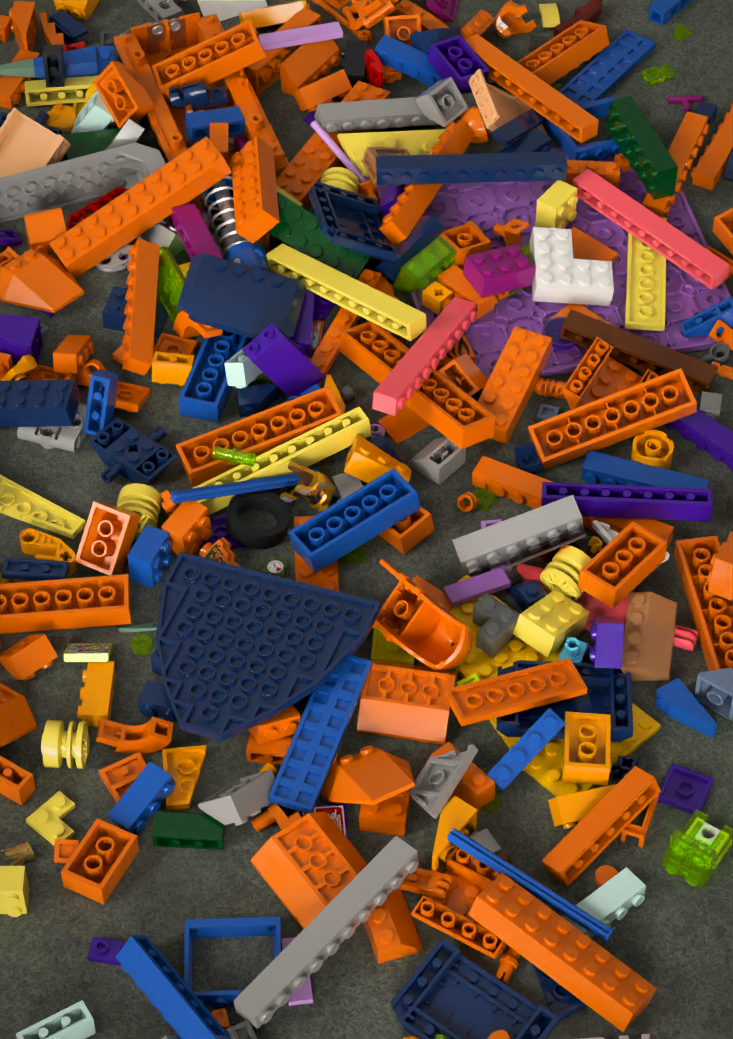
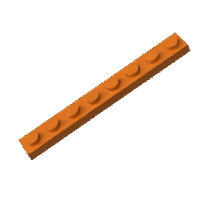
(345, 319)

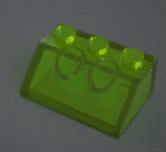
(425, 265)

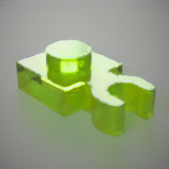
(656, 75)

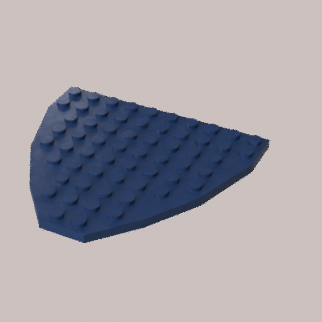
(249, 642)

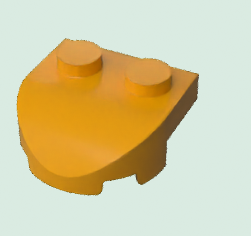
(61, 117)
(21, 369)

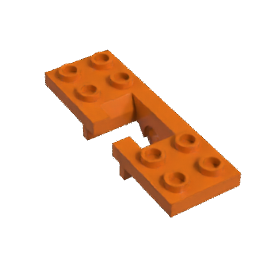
(128, 396)

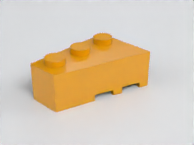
(370, 462)

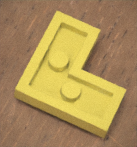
(48, 817)

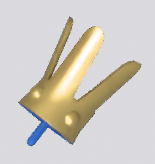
(22, 852)

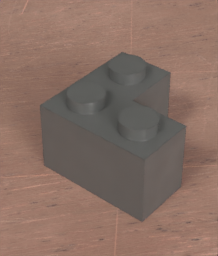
(495, 624)

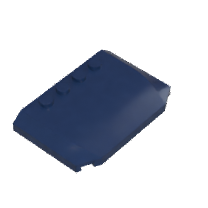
(351, 221)
(239, 297)
(607, 693)
(465, 1002)

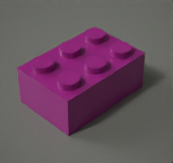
(499, 270)

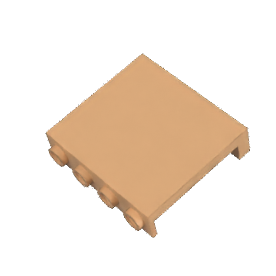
(496, 104)
(28, 145)

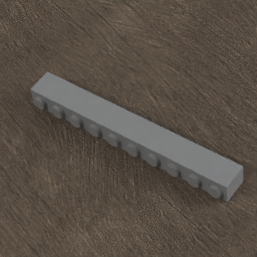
(375, 114)
(326, 932)

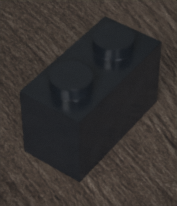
(54, 65)

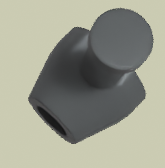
(715, 351)

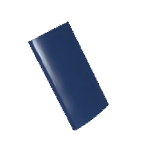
(421, 236)

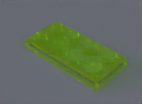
(169, 282)

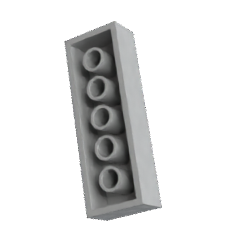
(519, 535)

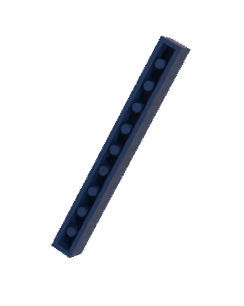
(471, 168)

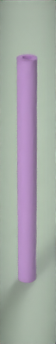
(338, 152)

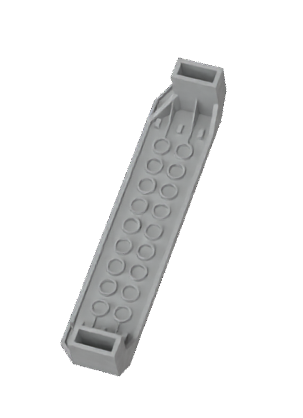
(76, 180)

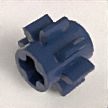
(624, 766)

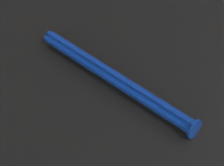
(235, 488)
(531, 885)

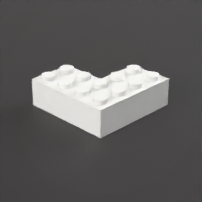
(565, 279)

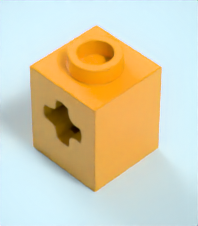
(436, 297)

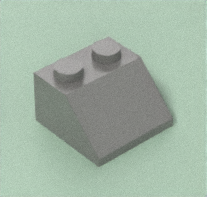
(442, 102)

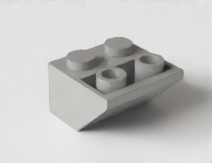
(164, 235)
(438, 460)

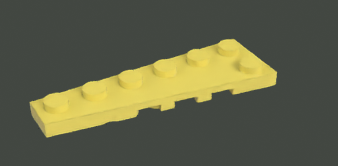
(36, 510)

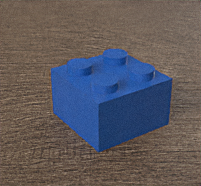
(150, 556)

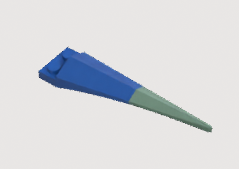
(78, 63)

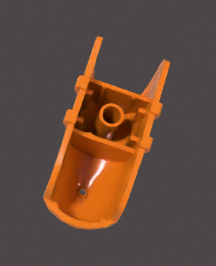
(422, 625)

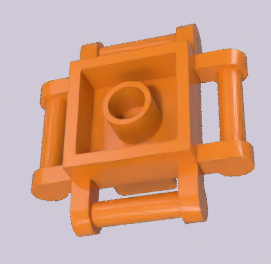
(369, 12)

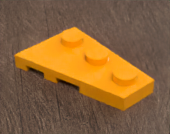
(185, 767)

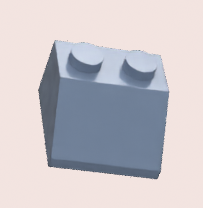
(715, 691)

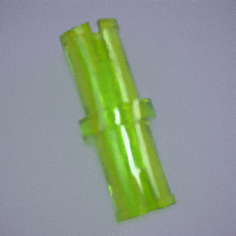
(234, 456)

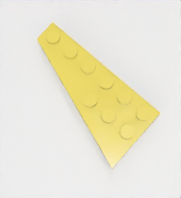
(417, 142)

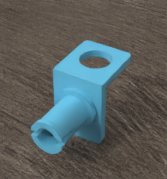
(574, 650)

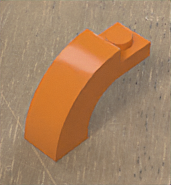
(187, 328)
(133, 739)

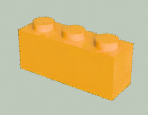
(97, 693)

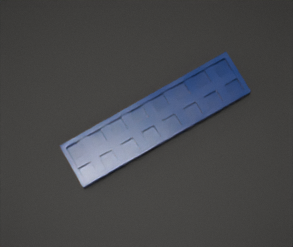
(608, 68)
(319, 737)

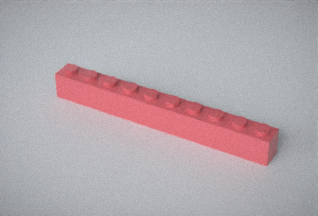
(651, 229)
(424, 356)

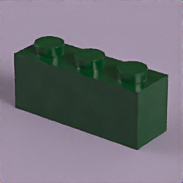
(187, 831)

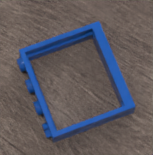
(589, 152)
(225, 928)

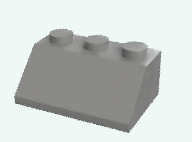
(240, 798)

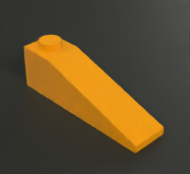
(573, 807)

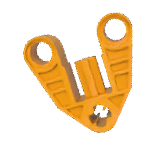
(46, 548)

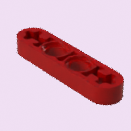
(93, 207)

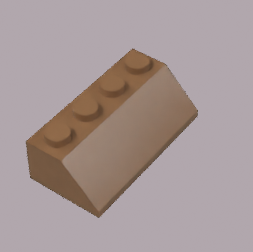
(649, 637)

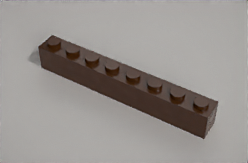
(638, 351)

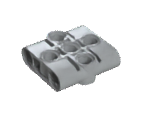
(59, 437)

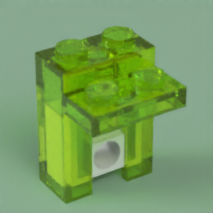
(693, 854)

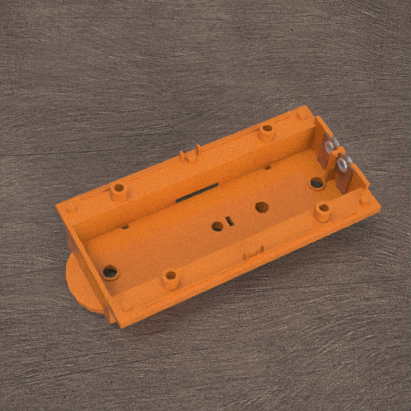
(150, 46)

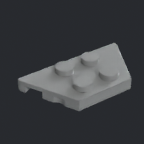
(440, 779)

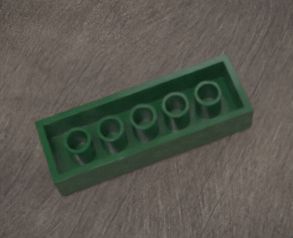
(642, 148)
(302, 232)

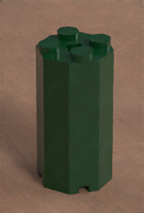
(89, 142)

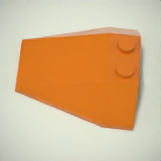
(38, 282)
(367, 777)

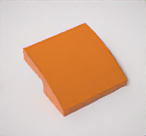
(122, 774)

